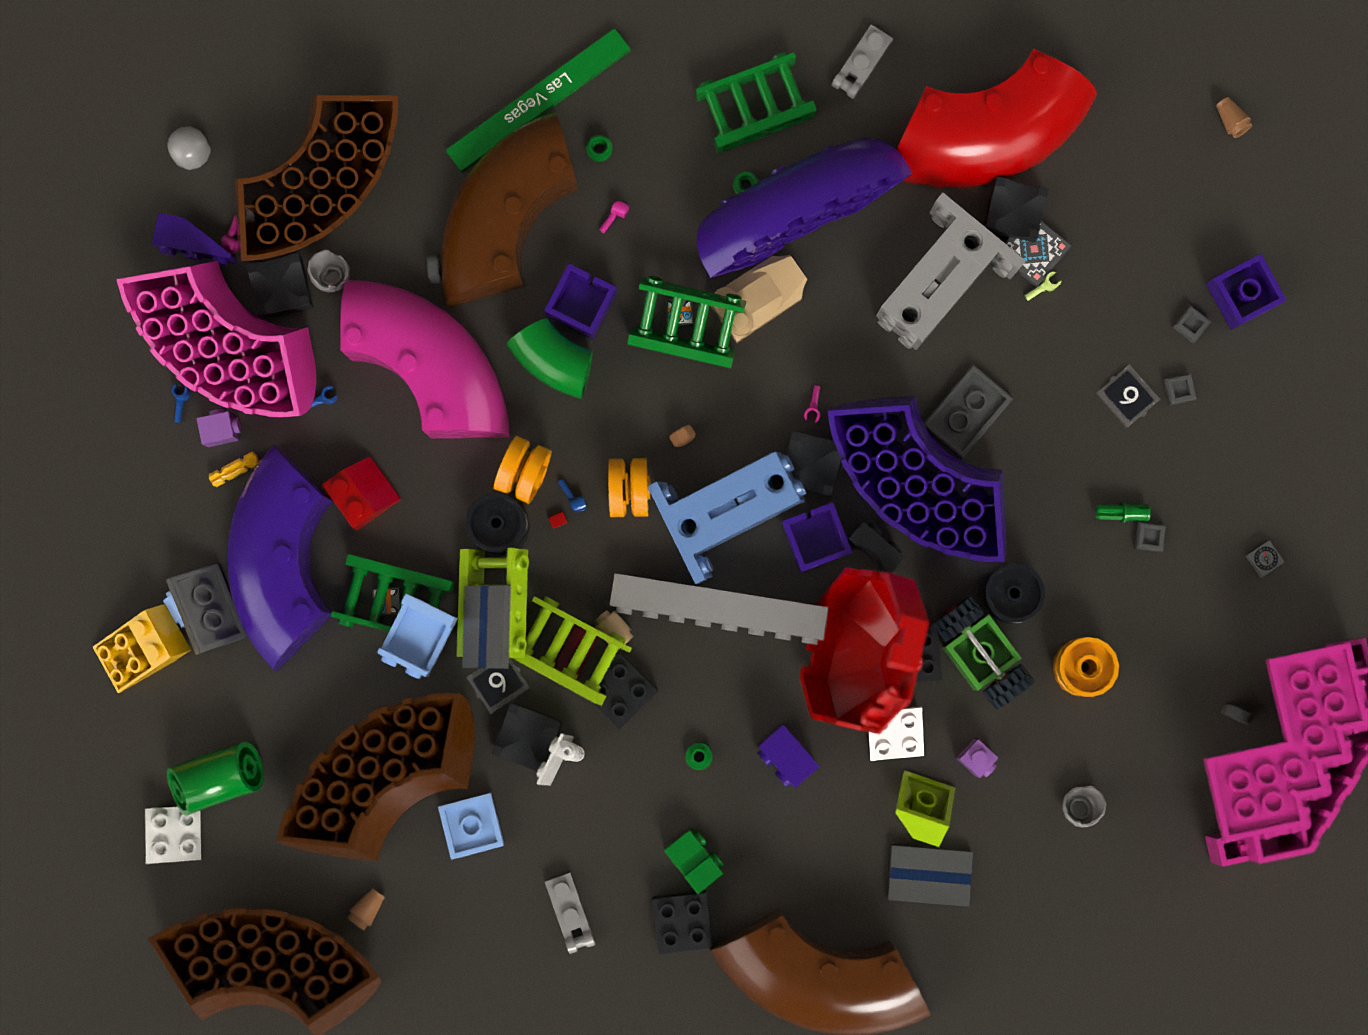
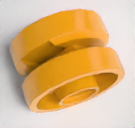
(522, 469)
(628, 487)
(1101, 663)

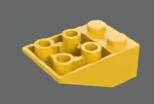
(141, 647)

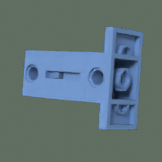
(726, 508)

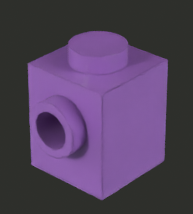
(218, 428)
(978, 759)

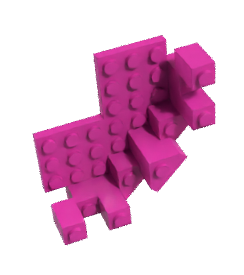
(1286, 794)

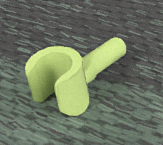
(1046, 285)

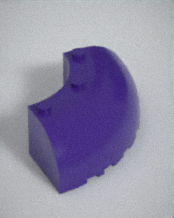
(797, 202)
(917, 481)
(272, 558)

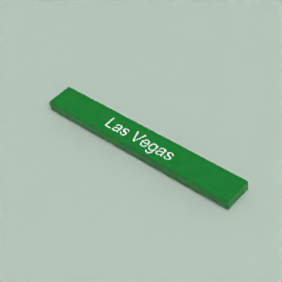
(539, 99)

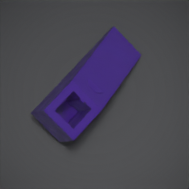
(180, 236)

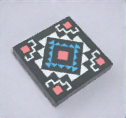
(1040, 255)

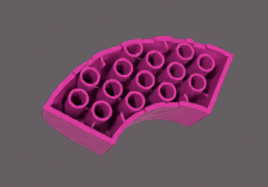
(219, 344)
(431, 353)

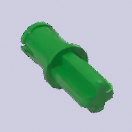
(1123, 512)

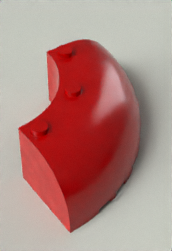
(995, 131)

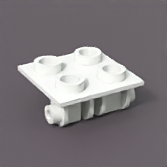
(900, 738)
(560, 749)
(171, 835)

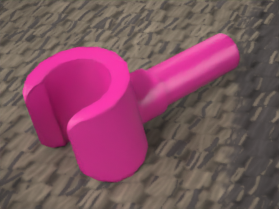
(618, 209)
(228, 241)
(814, 403)

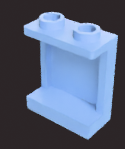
(417, 637)

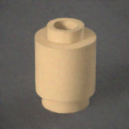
(613, 622)

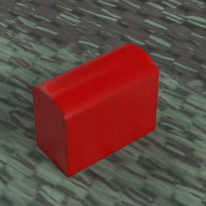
(557, 520)

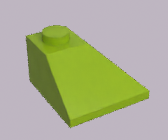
(925, 807)

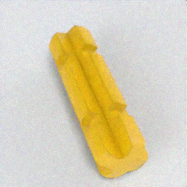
(234, 469)

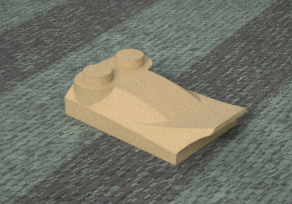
(768, 290)

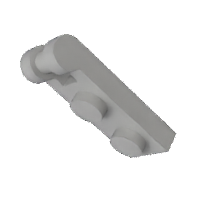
(862, 61)
(569, 911)

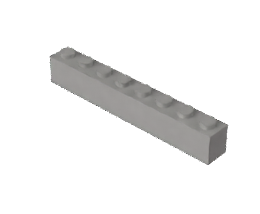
(719, 607)

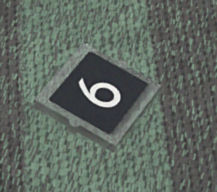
(1128, 396)
(498, 685)

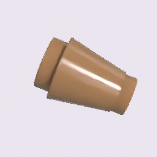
(1233, 117)
(365, 909)

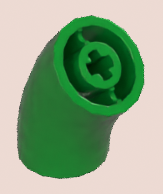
(552, 357)
(216, 777)

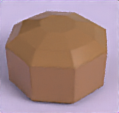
(682, 436)

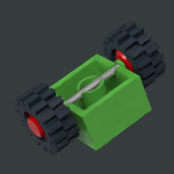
(982, 653)

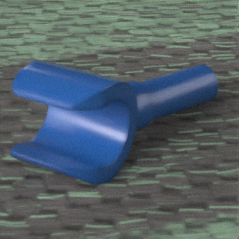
(180, 399)
(321, 399)
(577, 503)

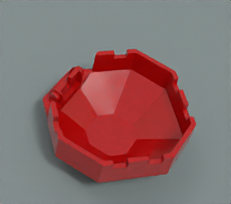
(869, 651)

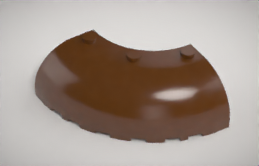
(321, 178)
(499, 207)
(378, 774)
(268, 962)
(818, 984)

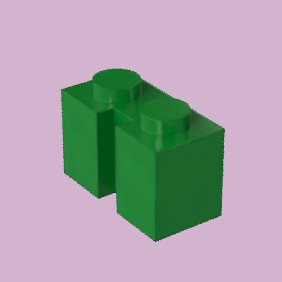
(694, 860)

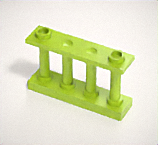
(472, 574)
(568, 676)

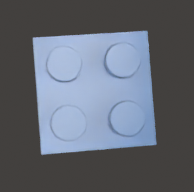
(471, 826)

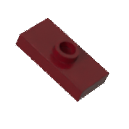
(570, 647)

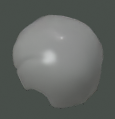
(188, 147)
(328, 271)
(1084, 806)

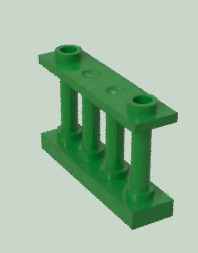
(751, 128)
(669, 341)
(386, 574)

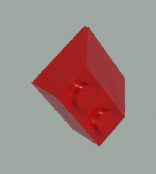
(361, 492)

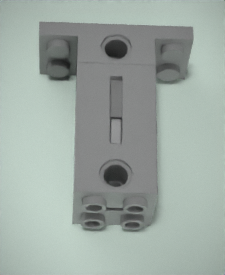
(945, 273)

